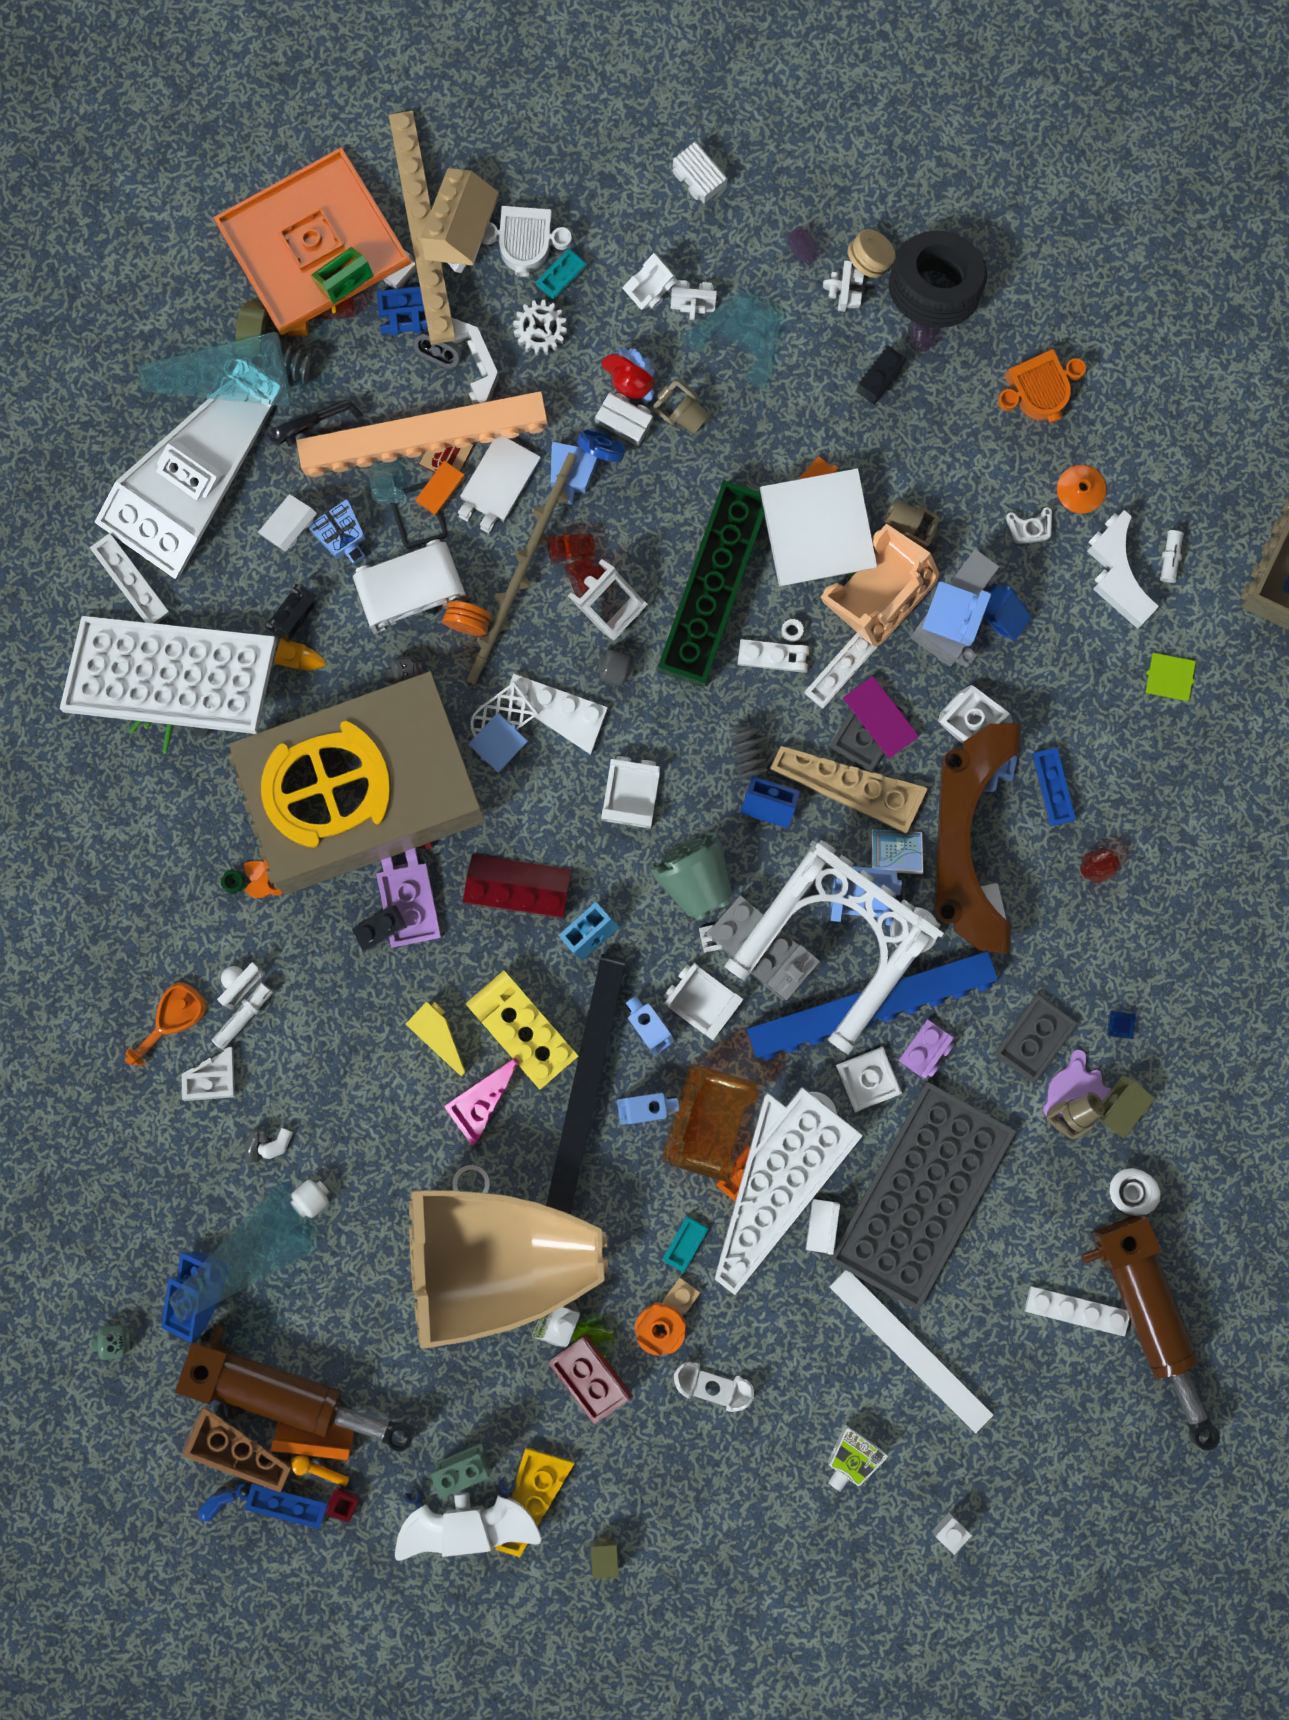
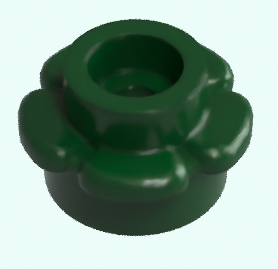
(228, 877)

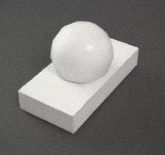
(238, 983)

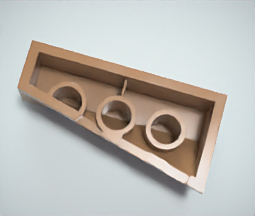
(229, 1450)

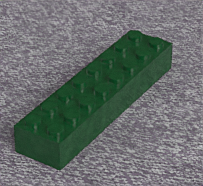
(713, 584)

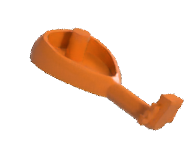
(177, 1011)

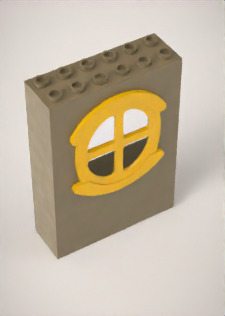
(413, 775)

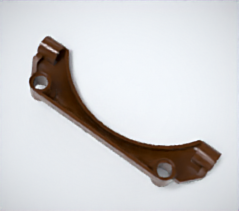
(955, 876)

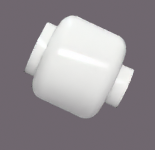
(309, 1198)

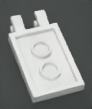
(498, 482)

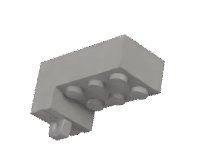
(975, 575)
(782, 964)

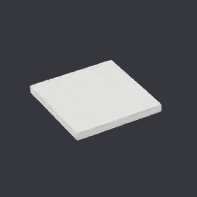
(818, 527)

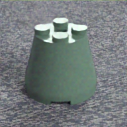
(695, 875)

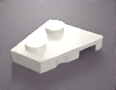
(211, 1079)

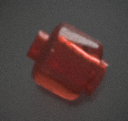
(1099, 865)

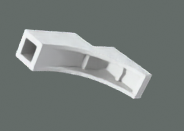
(1118, 584)

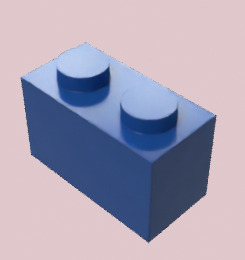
(1006, 612)
(770, 802)

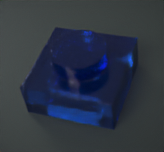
(1121, 1025)

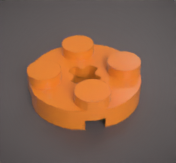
(674, 1325)

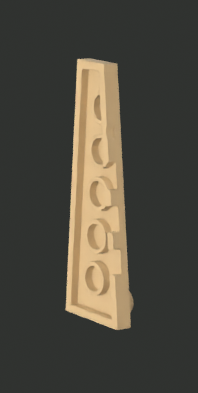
(869, 793)

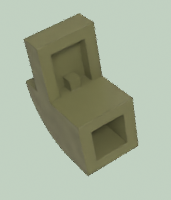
(251, 320)

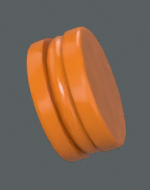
(466, 618)

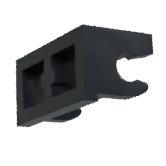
(292, 613)

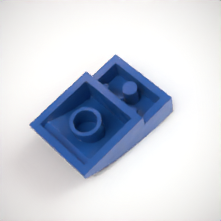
(194, 1326)

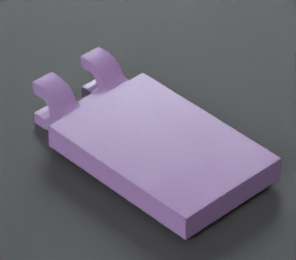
(411, 891)

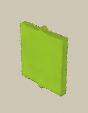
(1170, 677)

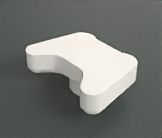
(1031, 529)

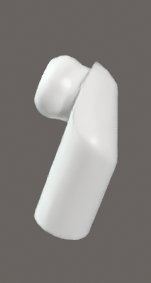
(277, 1147)

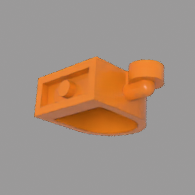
(1041, 386)

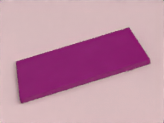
(880, 717)

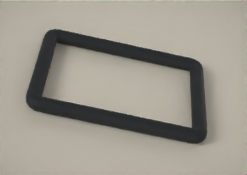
(400, 525)

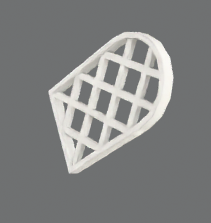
(523, 698)

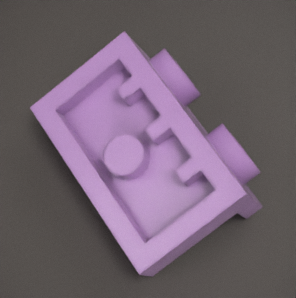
(926, 1049)

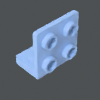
(956, 613)

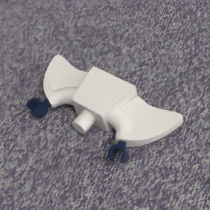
(466, 1527)

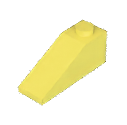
(436, 1033)

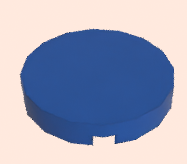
(599, 445)

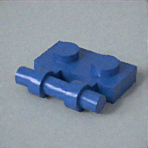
(401, 303)

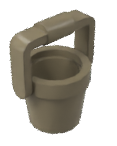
(688, 413)
(908, 518)
(1078, 1114)

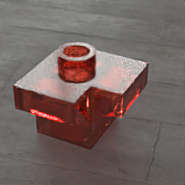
(579, 571)

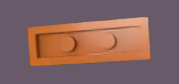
(335, 1445)

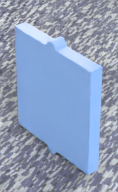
(498, 742)

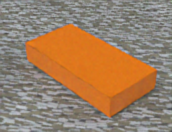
(439, 488)

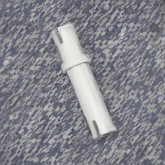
(246, 1011)

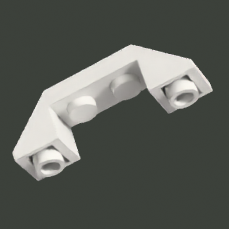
(483, 388)

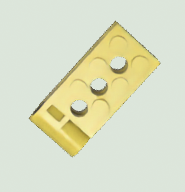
(489, 1008)

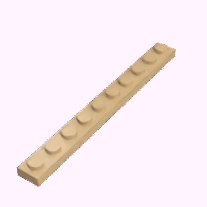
(418, 210)

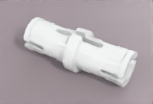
(1171, 556)

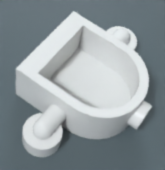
(526, 238)

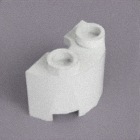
(651, 283)

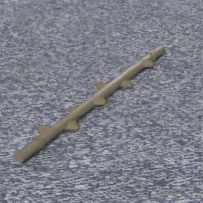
(524, 557)

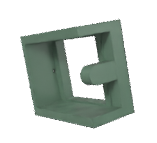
(472, 1469)

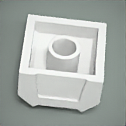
(970, 713)

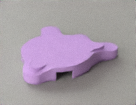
(1074, 1082)

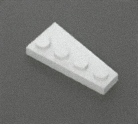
(563, 712)

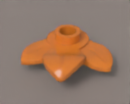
(260, 884)

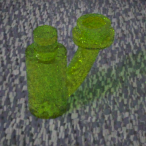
(594, 1331)

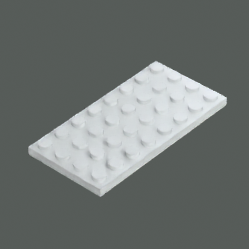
(169, 674)

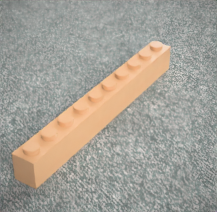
(422, 434)

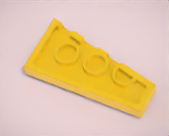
(536, 1486)

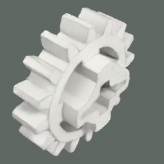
(547, 320)

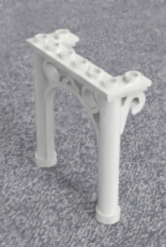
(888, 971)

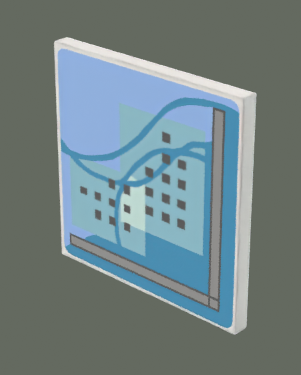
(897, 851)

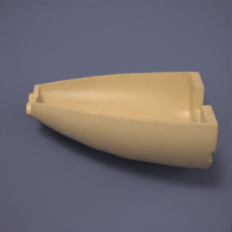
(495, 1263)

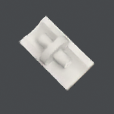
(847, 298)
(693, 299)

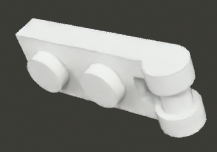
(772, 655)

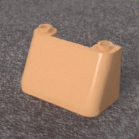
(883, 596)

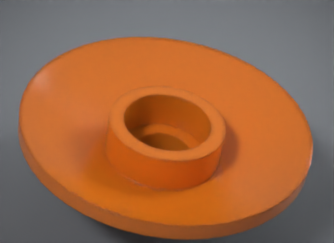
(1076, 499)

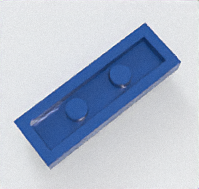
(1053, 787)
(286, 1506)

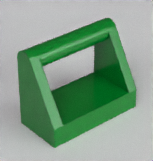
(346, 279)

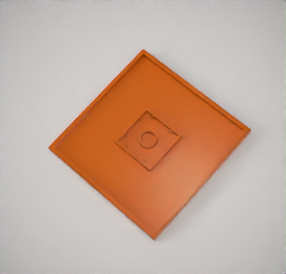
(302, 226)

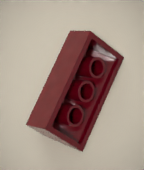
(517, 886)

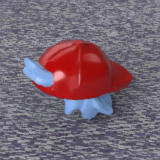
(630, 374)

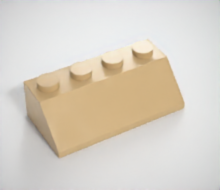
(458, 218)

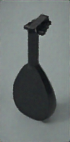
(286, 431)

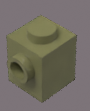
(604, 1558)

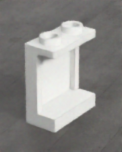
(631, 792)
(702, 1001)

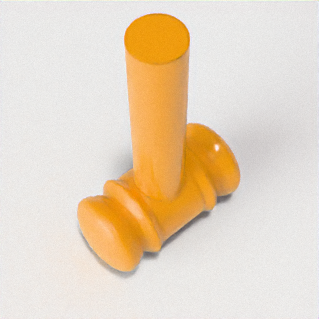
(301, 1465)

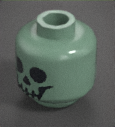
(111, 1342)

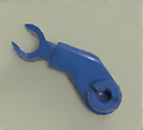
(217, 1500)

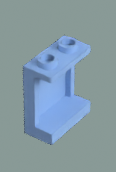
(881, 876)

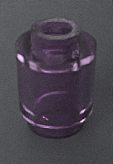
(803, 245)
(922, 337)

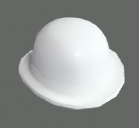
(1134, 1192)

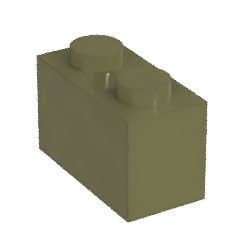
(1125, 1106)

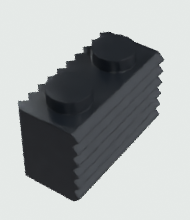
(881, 374)

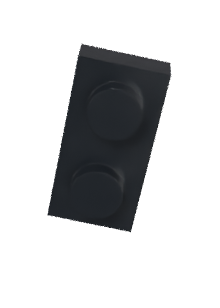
(379, 928)

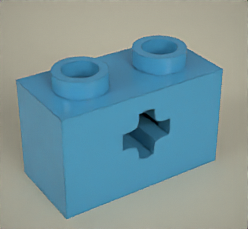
(589, 931)

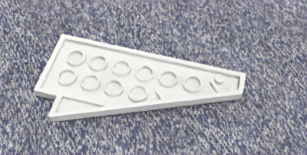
(785, 1168)

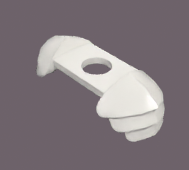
(733, 1394)

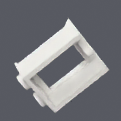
(626, 613)

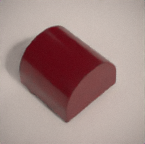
(342, 1504)

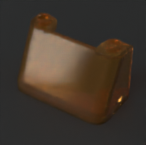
(708, 1122)

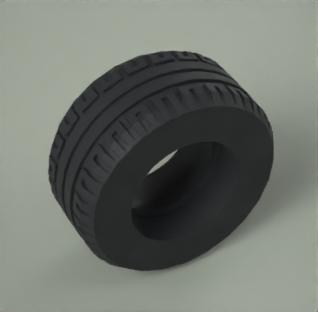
(945, 254)

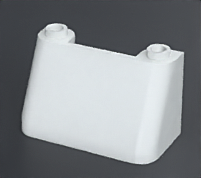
(408, 585)

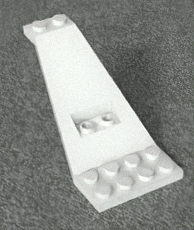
(163, 509)

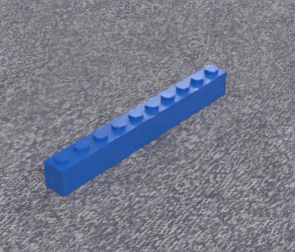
(906, 995)

